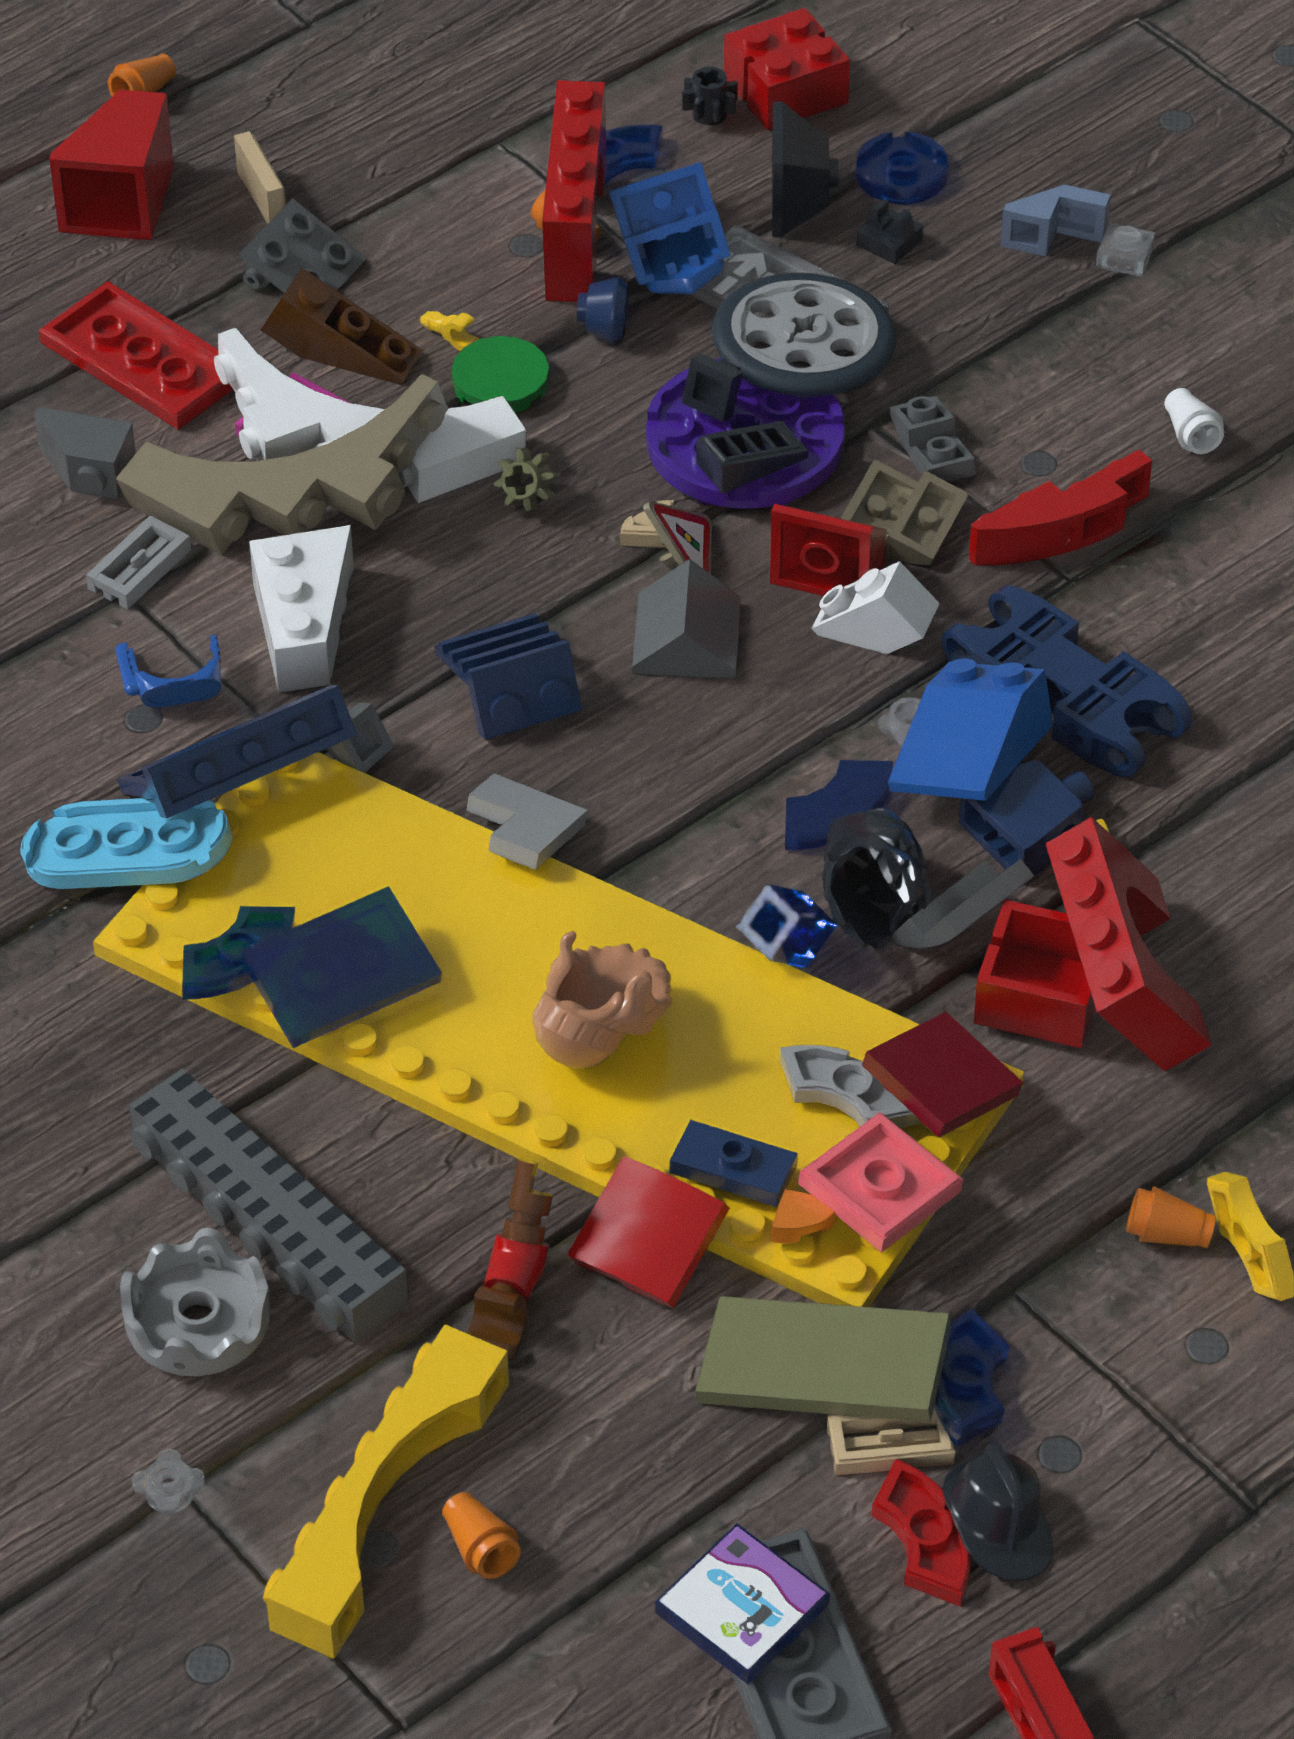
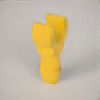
(450, 327)

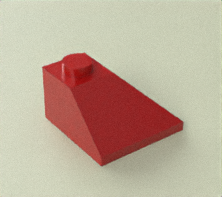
(821, 551)

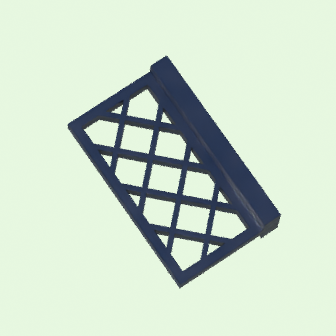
(243, 753)

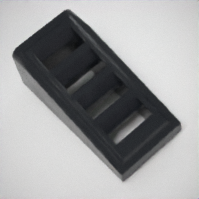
(728, 467)

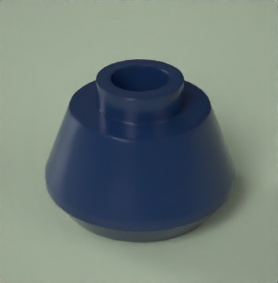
(604, 309)

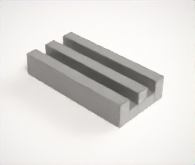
(146, 565)

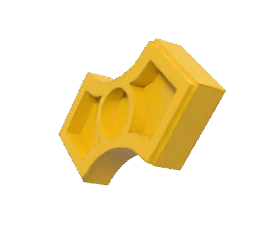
(1256, 1243)

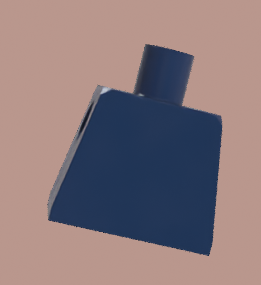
(1026, 814)

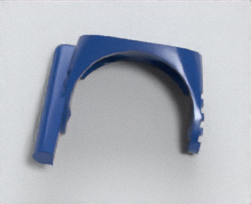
(165, 692)

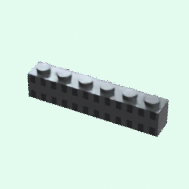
(268, 1206)

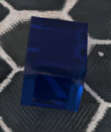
(786, 925)

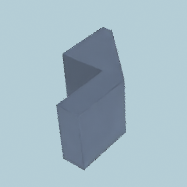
(1068, 210)

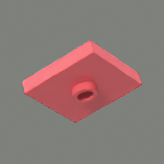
(880, 1181)

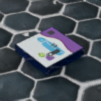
(742, 1603)

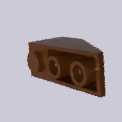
(336, 332)

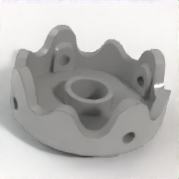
(188, 1275)

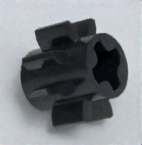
(709, 96)

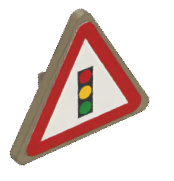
(682, 533)

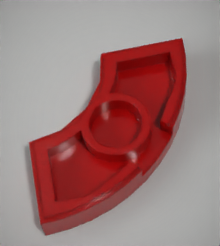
(920, 1518)

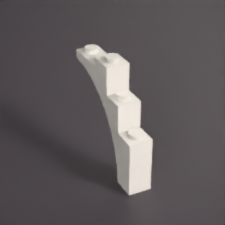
(291, 418)

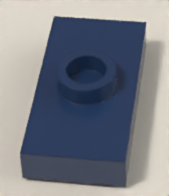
(733, 1163)

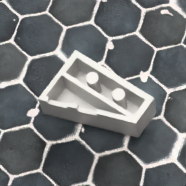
(301, 601)

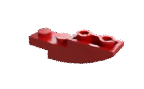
(1057, 522)

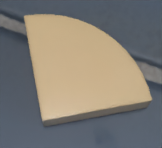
(640, 531)

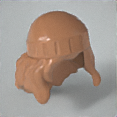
(598, 1000)

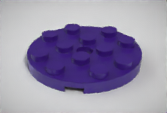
(674, 431)

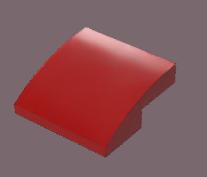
(648, 1231)

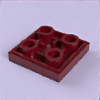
(942, 1074)

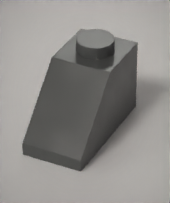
(85, 449)

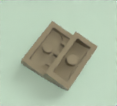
(911, 511)

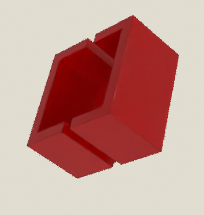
(787, 63)
(1034, 977)

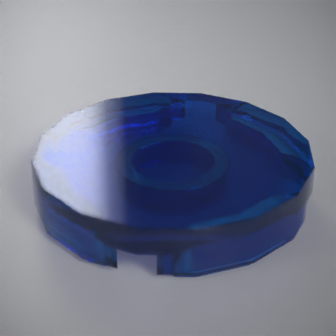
(902, 168)

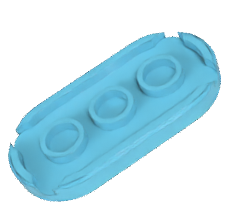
(124, 844)

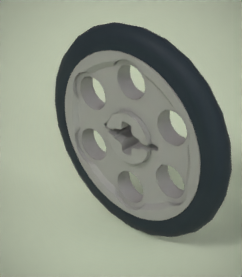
(804, 334)

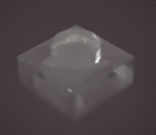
(1125, 249)

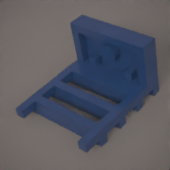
(514, 674)

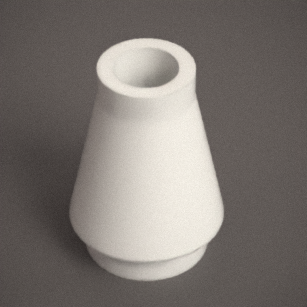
(1194, 422)

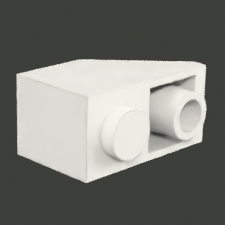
(877, 611)

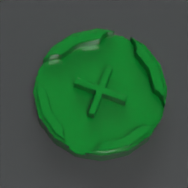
(501, 368)

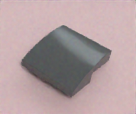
(961, 905)

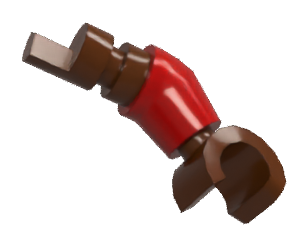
(514, 1265)

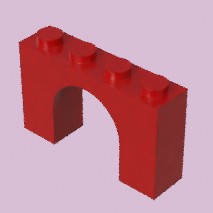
(572, 184)
(1109, 908)

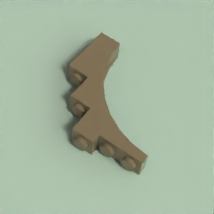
(290, 492)

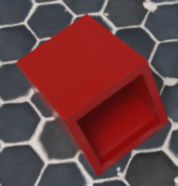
(115, 168)

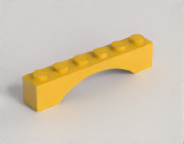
(446, 1397)

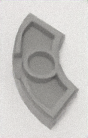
(840, 1081)

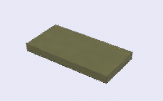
(824, 1358)

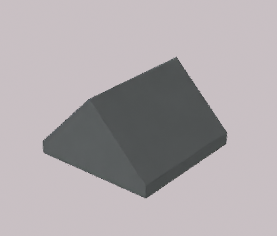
(687, 626)

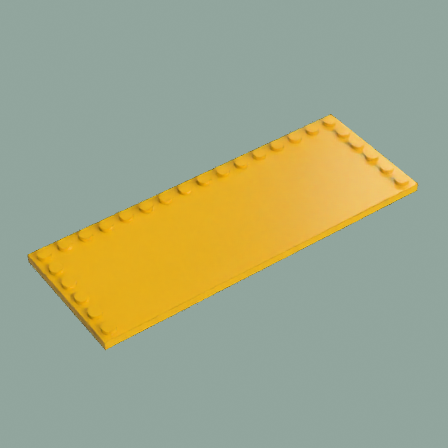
(469, 1044)

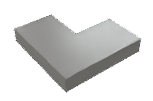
(530, 820)

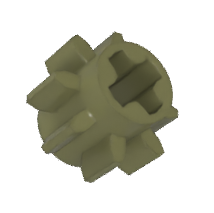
(512, 483)

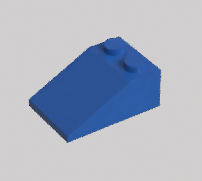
(972, 729)

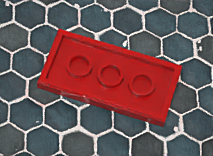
(138, 354)

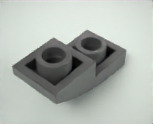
(931, 440)

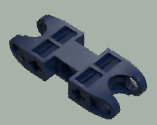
(1084, 693)

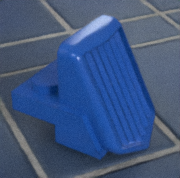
(671, 230)

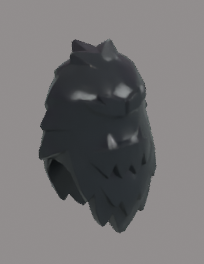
(873, 875)

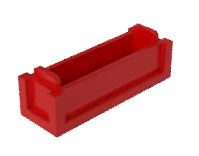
(1034, 1689)

